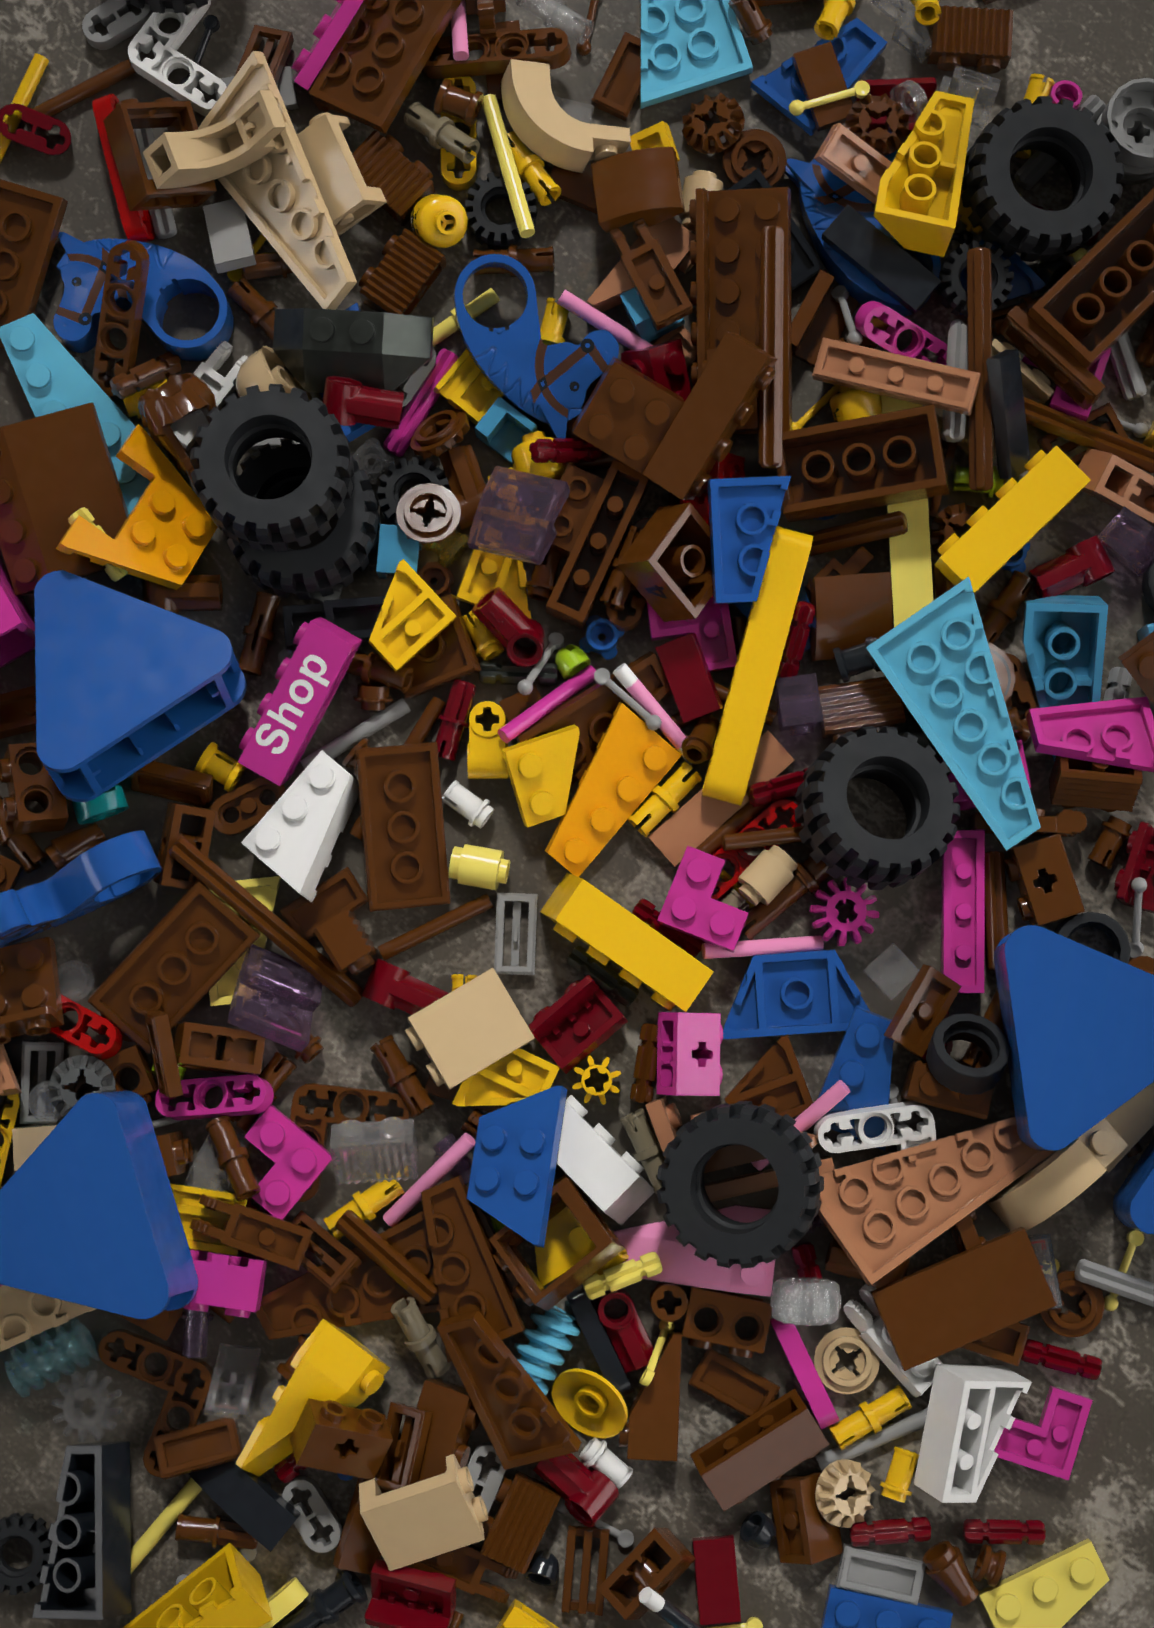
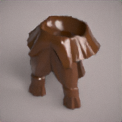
(168, 404)

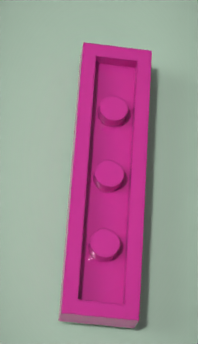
(964, 911)

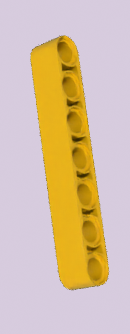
(757, 668)

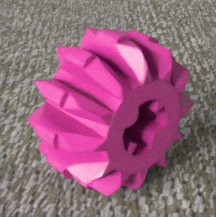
(830, 913)

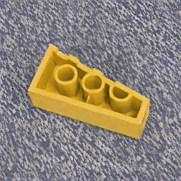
(1014, 520)
(627, 942)
(215, 1595)

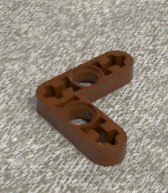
(318, 1120)
(171, 1380)

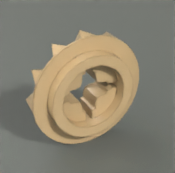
(842, 1379)
(836, 1479)

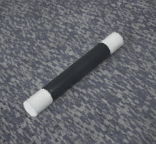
(665, 1609)

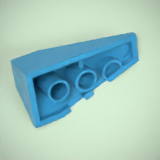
(1065, 648)

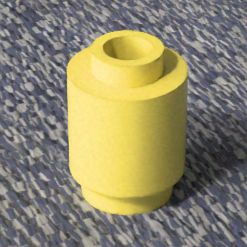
(479, 866)

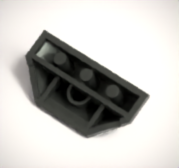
(357, 345)

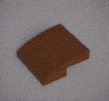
(637, 186)
(849, 611)

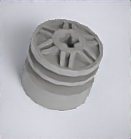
(1131, 125)

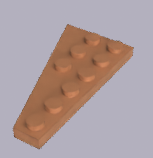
(908, 1198)

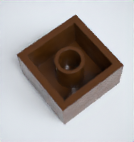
(627, 415)
(672, 562)

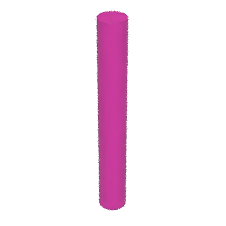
(547, 704)

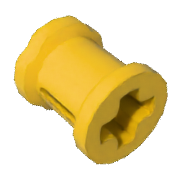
(220, 765)

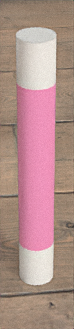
(649, 703)

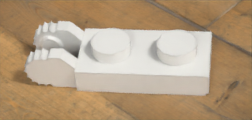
(220, 386)
(874, 1334)

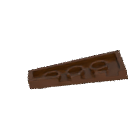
(464, 1260)

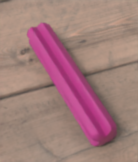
(419, 406)

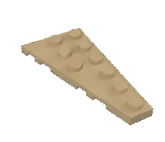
(284, 196)

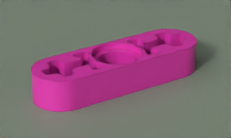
(897, 324)
(229, 1106)
(805, 1373)

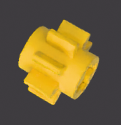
(607, 1085)

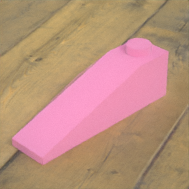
(685, 1268)

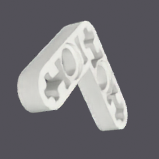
(169, 59)
(903, 1139)

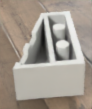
(305, 824)
(598, 1168)
(963, 1427)

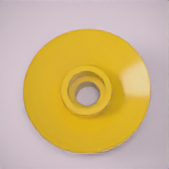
(589, 1403)

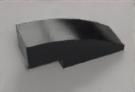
(350, 614)
(248, 1501)

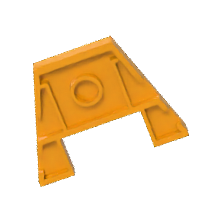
(162, 531)

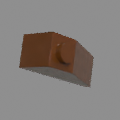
(655, 1410)

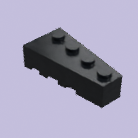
(91, 1536)

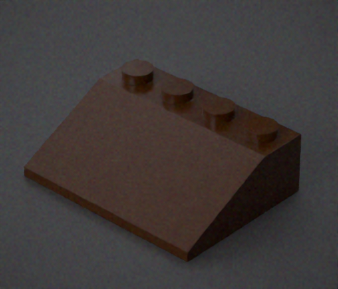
(45, 476)

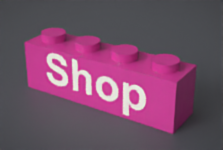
(299, 700)

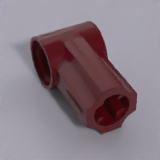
(362, 404)
(1080, 565)
(508, 625)
(397, 989)
(626, 1332)
(585, 1491)

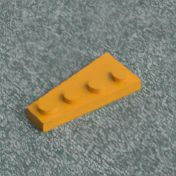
(619, 778)

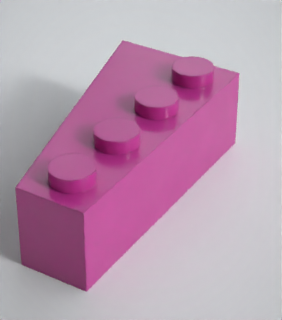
(228, 1283)

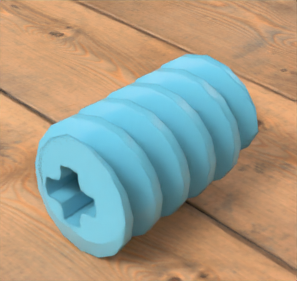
(544, 1344)

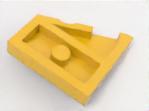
(489, 571)
(408, 618)
(542, 773)
(507, 1081)
(564, 1245)

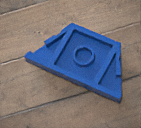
(793, 996)
(518, 1162)

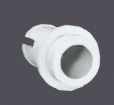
(468, 804)
(605, 1461)

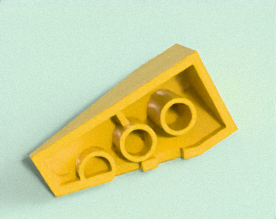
(924, 182)
(326, 1368)

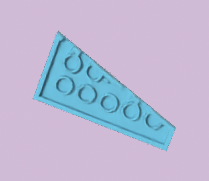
(688, 48)
(58, 382)
(953, 691)

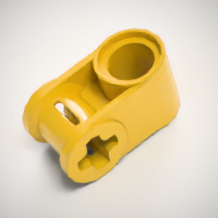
(484, 747)

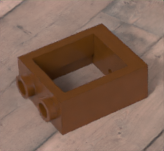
(138, 189)
(607, 1247)

